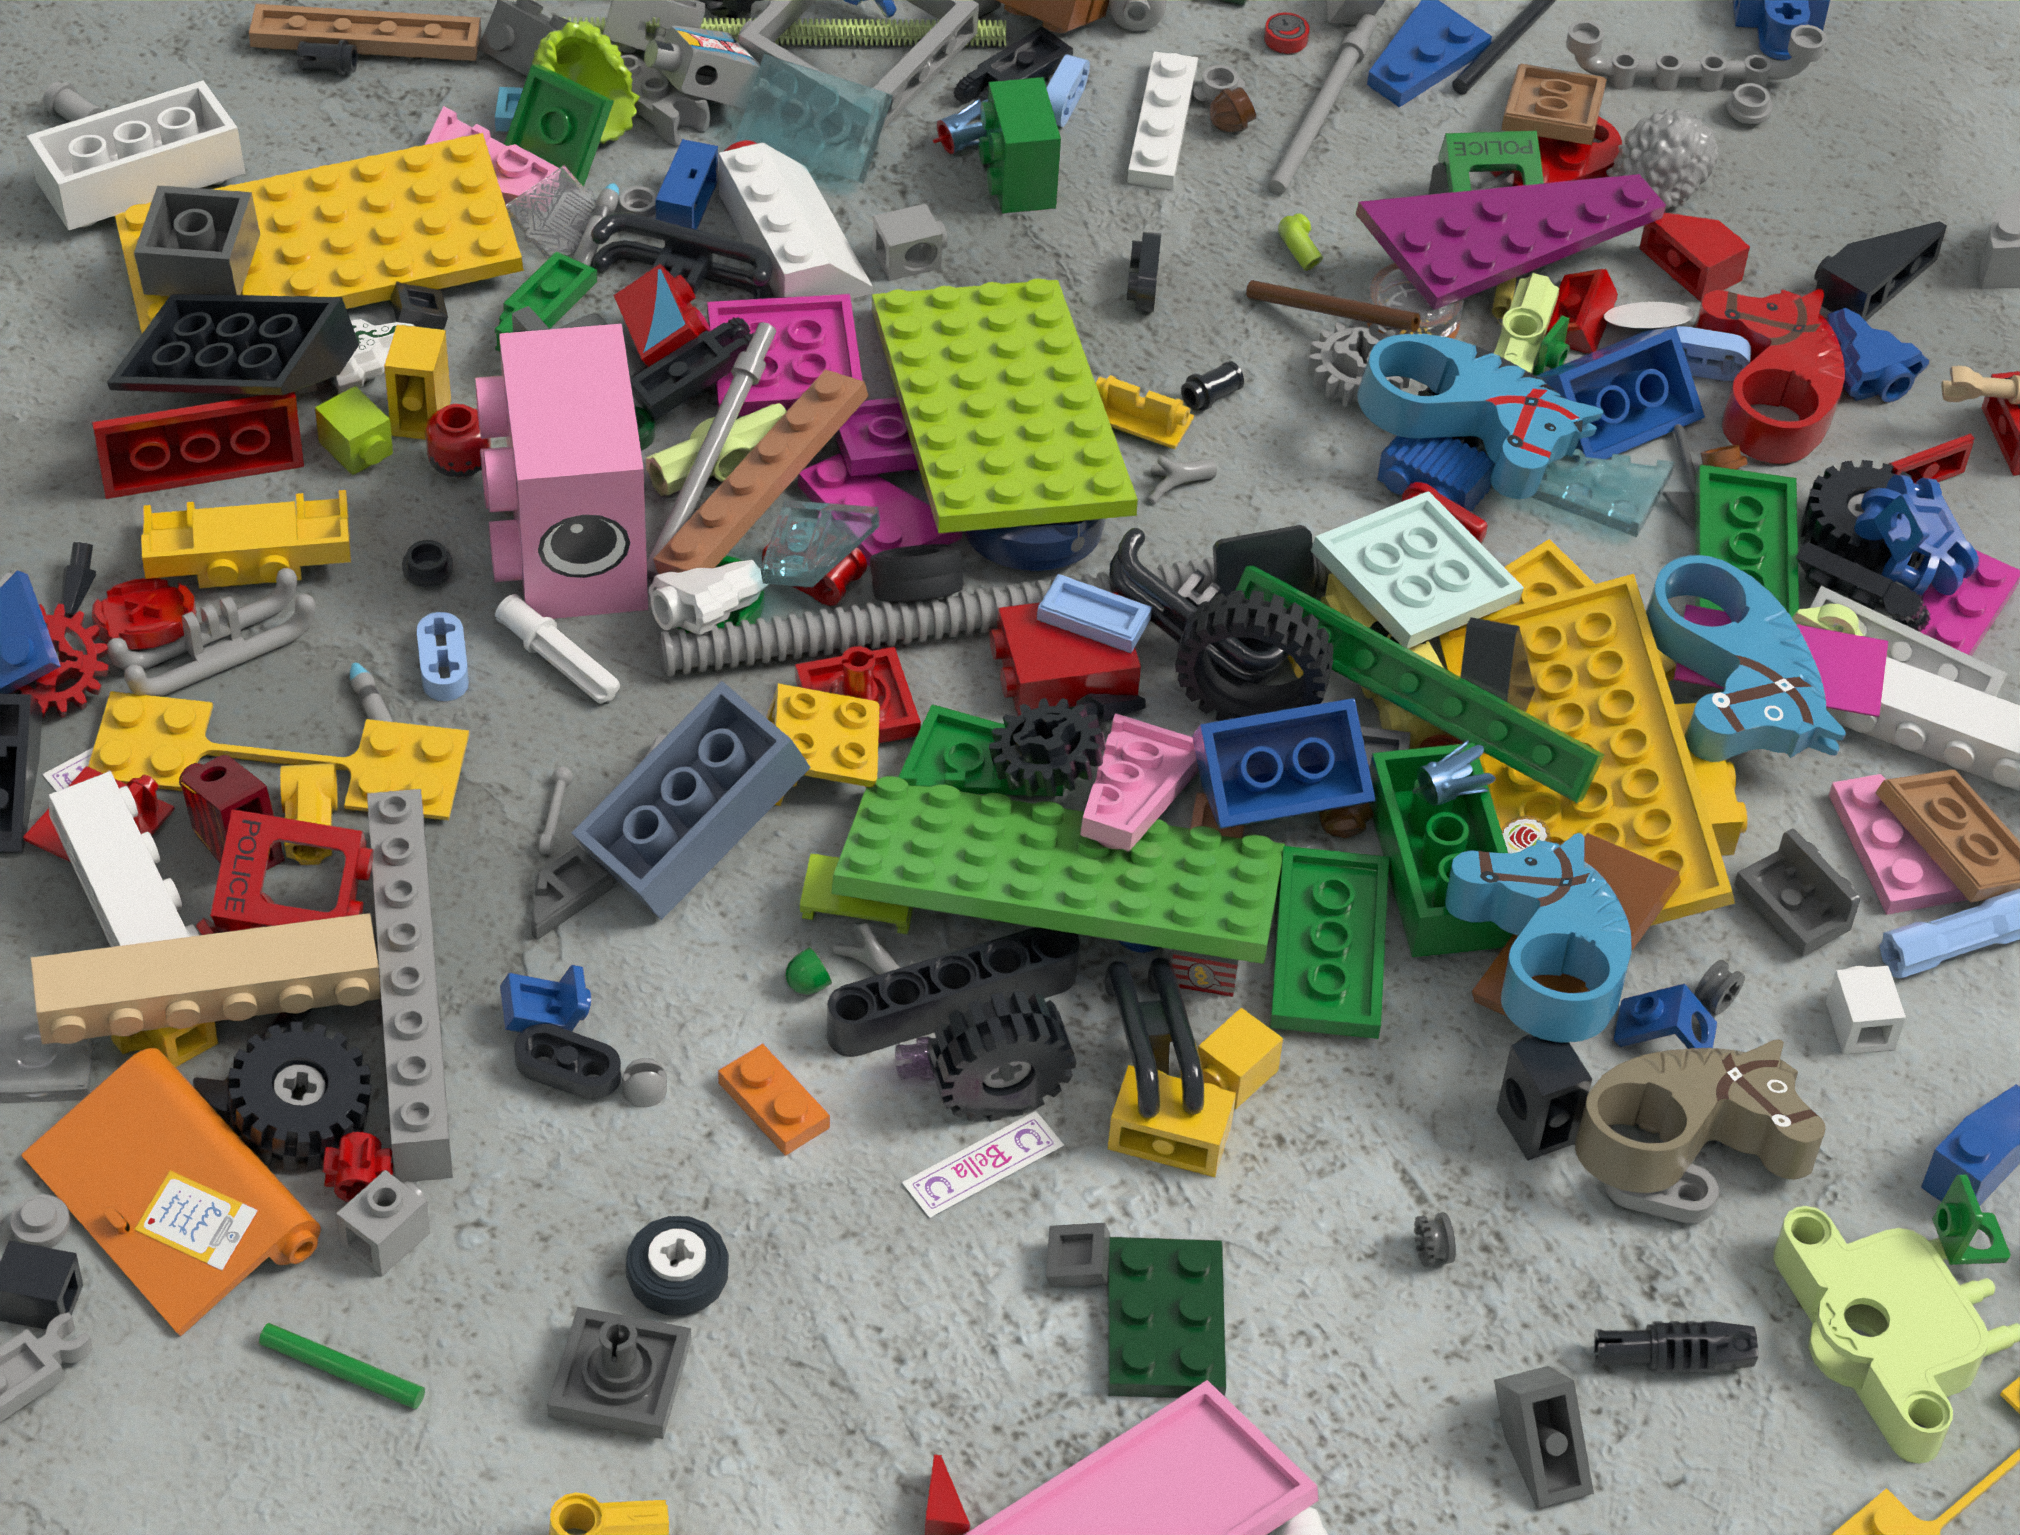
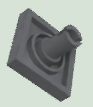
(619, 1372)

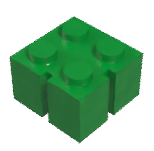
(1020, 145)

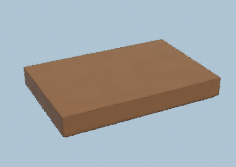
(1554, 103)
(1956, 831)

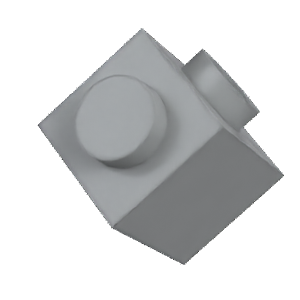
(384, 1222)

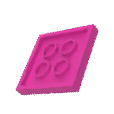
(809, 338)

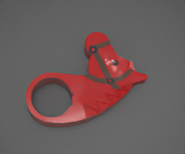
(1791, 365)

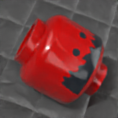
(455, 441)

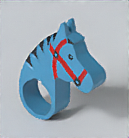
(1480, 396)

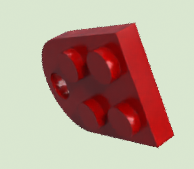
(1573, 160)

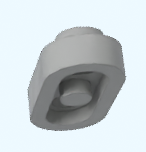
(1695, 1184)

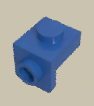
(542, 1001)

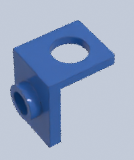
(1664, 1014)

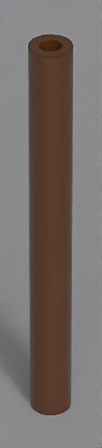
(1333, 305)

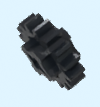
(1047, 747)

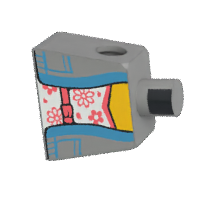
(705, 64)

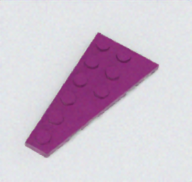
(1487, 236)

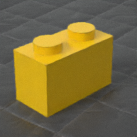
(416, 379)
(1173, 1134)

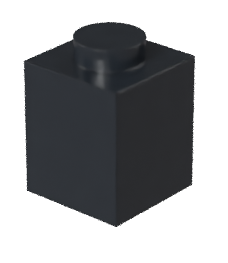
(37, 1284)

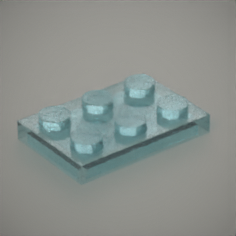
(815, 118)

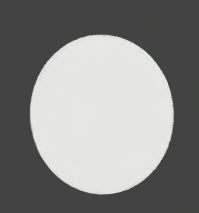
(1649, 315)

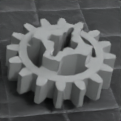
(1341, 358)

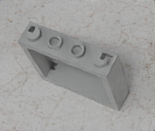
(909, 76)

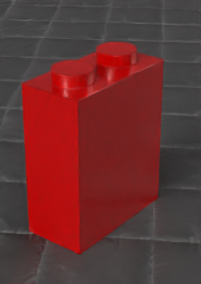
(1056, 663)

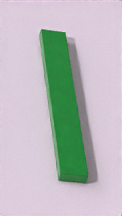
(1442, 696)

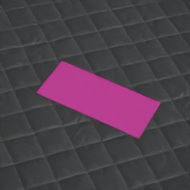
(1848, 663)

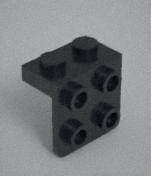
(1279, 552)

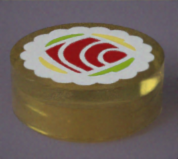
(1524, 832)

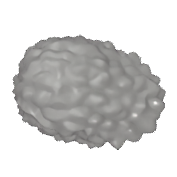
(1669, 153)

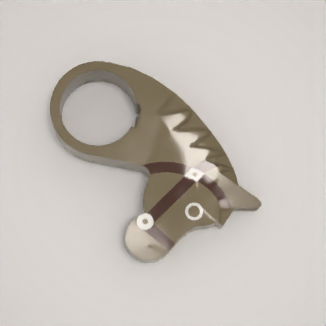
(1694, 1099)

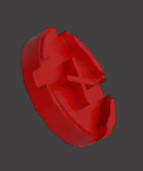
(143, 612)

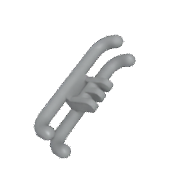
(217, 640)

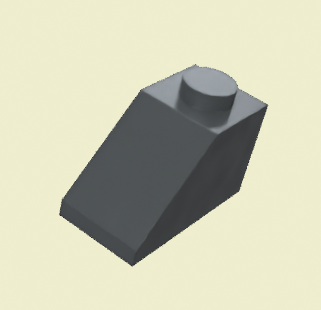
(1545, 1434)

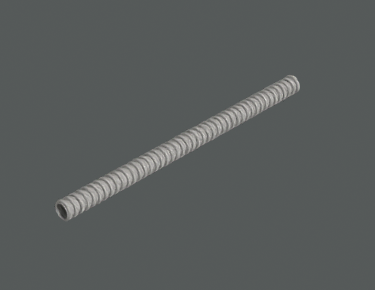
(883, 623)

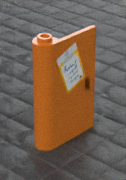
(181, 1180)

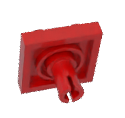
(867, 676)

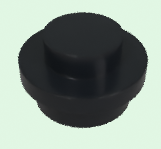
(427, 564)

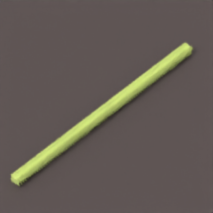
(844, 31)

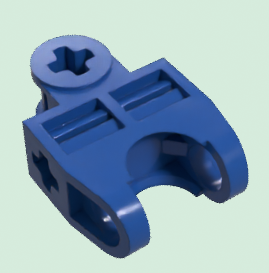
(1777, 19)

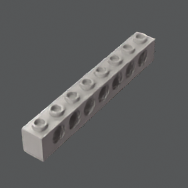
(409, 987)

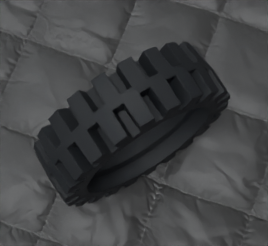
(1260, 621)

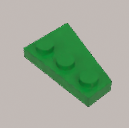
(956, 753)

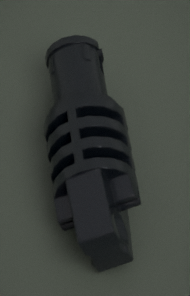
(1679, 1347)

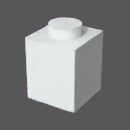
(1865, 1009)

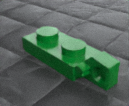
(549, 292)

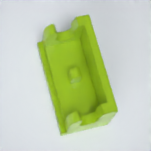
(818, 898)

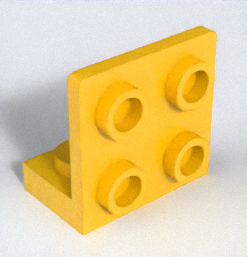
(831, 732)

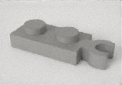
(33, 1364)

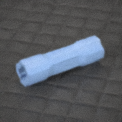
(1927, 944)

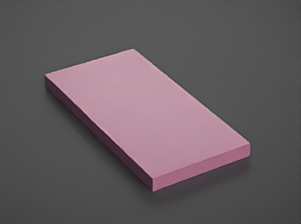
(1175, 1473)

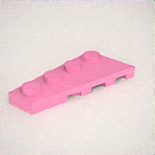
(1137, 781)

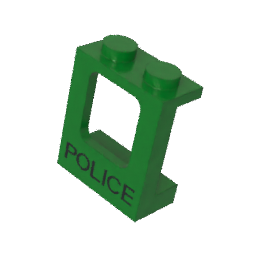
(1490, 153)

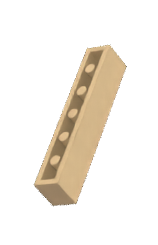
(205, 979)

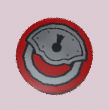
(1286, 33)

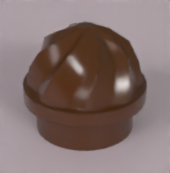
(1232, 110)
(1346, 821)

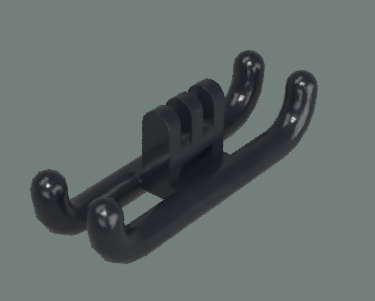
(684, 253)
(1174, 608)
(1149, 1031)

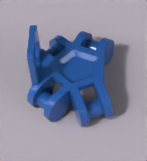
(1922, 526)

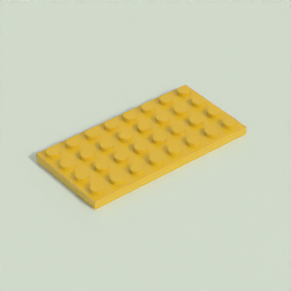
(364, 223)
(1607, 688)

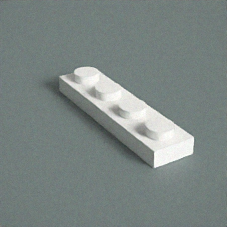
(1162, 120)
(1917, 648)

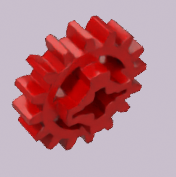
(73, 663)

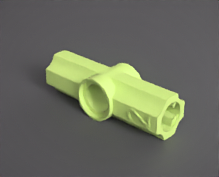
(1527, 321)
(671, 466)

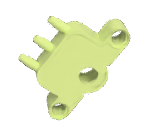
(1918, 1318)

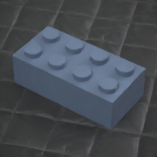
(691, 799)

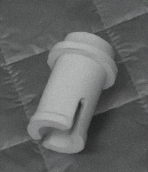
(65, 102)

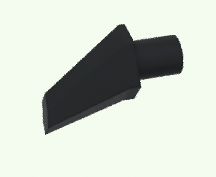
(77, 577)
(1108, 704)

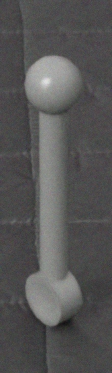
(561, 777)

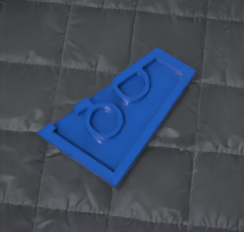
(1426, 51)
(24, 637)

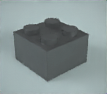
(197, 241)

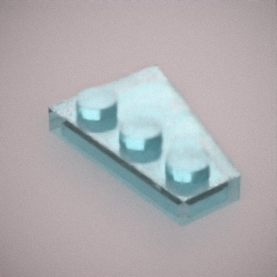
(1605, 490)

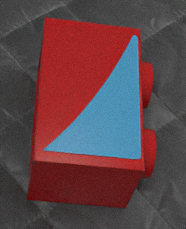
(660, 314)

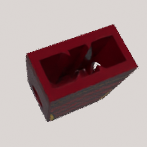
(216, 790)

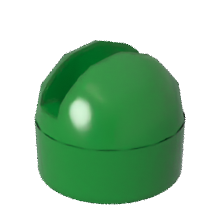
(807, 973)

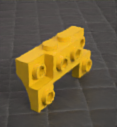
(245, 541)

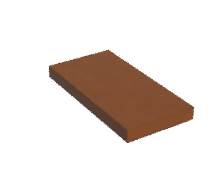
(1642, 891)

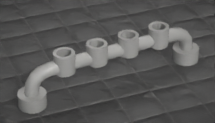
(1586, 41)

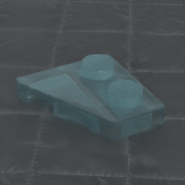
(813, 540)

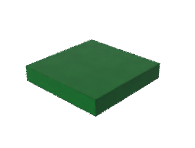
(559, 121)

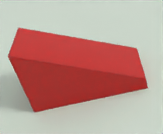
(944, 1509)

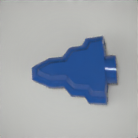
(1875, 359)

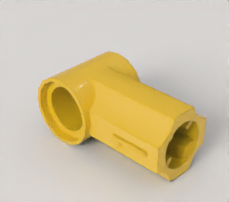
(308, 796)
(608, 1518)

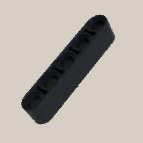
(922, 995)

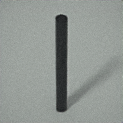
(1500, 45)

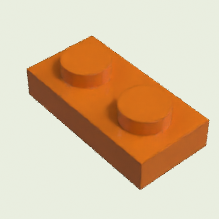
(774, 1099)

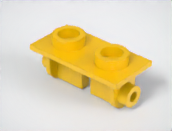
(1151, 418)

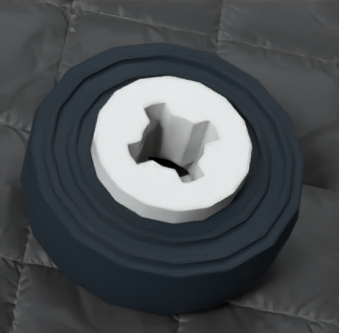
(689, 1283)

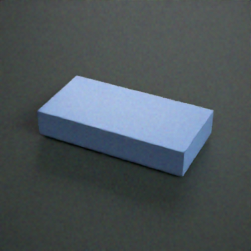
(1094, 613)

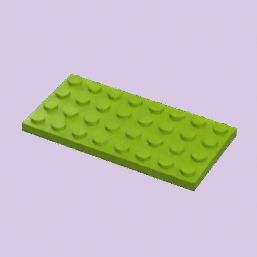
(1001, 406)

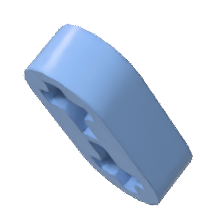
(1067, 86)
(1708, 349)
(433, 656)

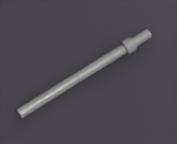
(1351, 52)
(746, 372)

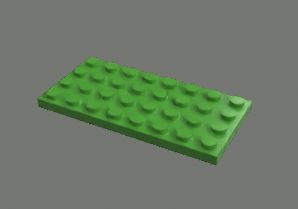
(1037, 871)

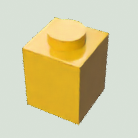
(1240, 1055)

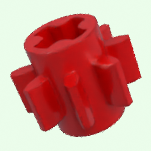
(355, 1164)

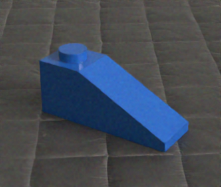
(1981, 1147)

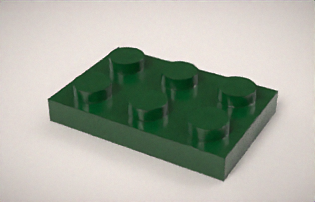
(1165, 1316)

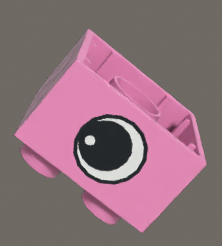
(565, 472)

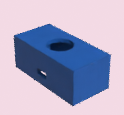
(688, 182)

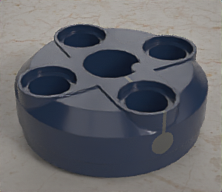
(1039, 545)

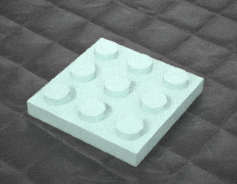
(1417, 569)

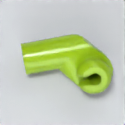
(1294, 233)

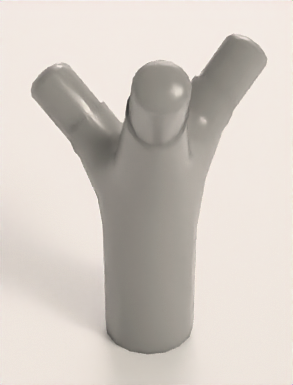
(1178, 473)
(872, 954)

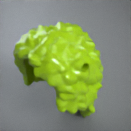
(593, 62)

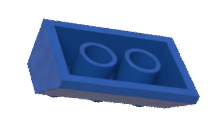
(1637, 384)
(1283, 763)

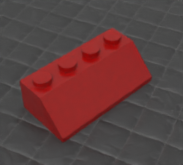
(198, 444)

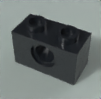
(1543, 1095)

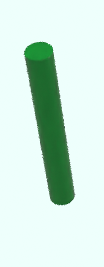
(342, 1365)

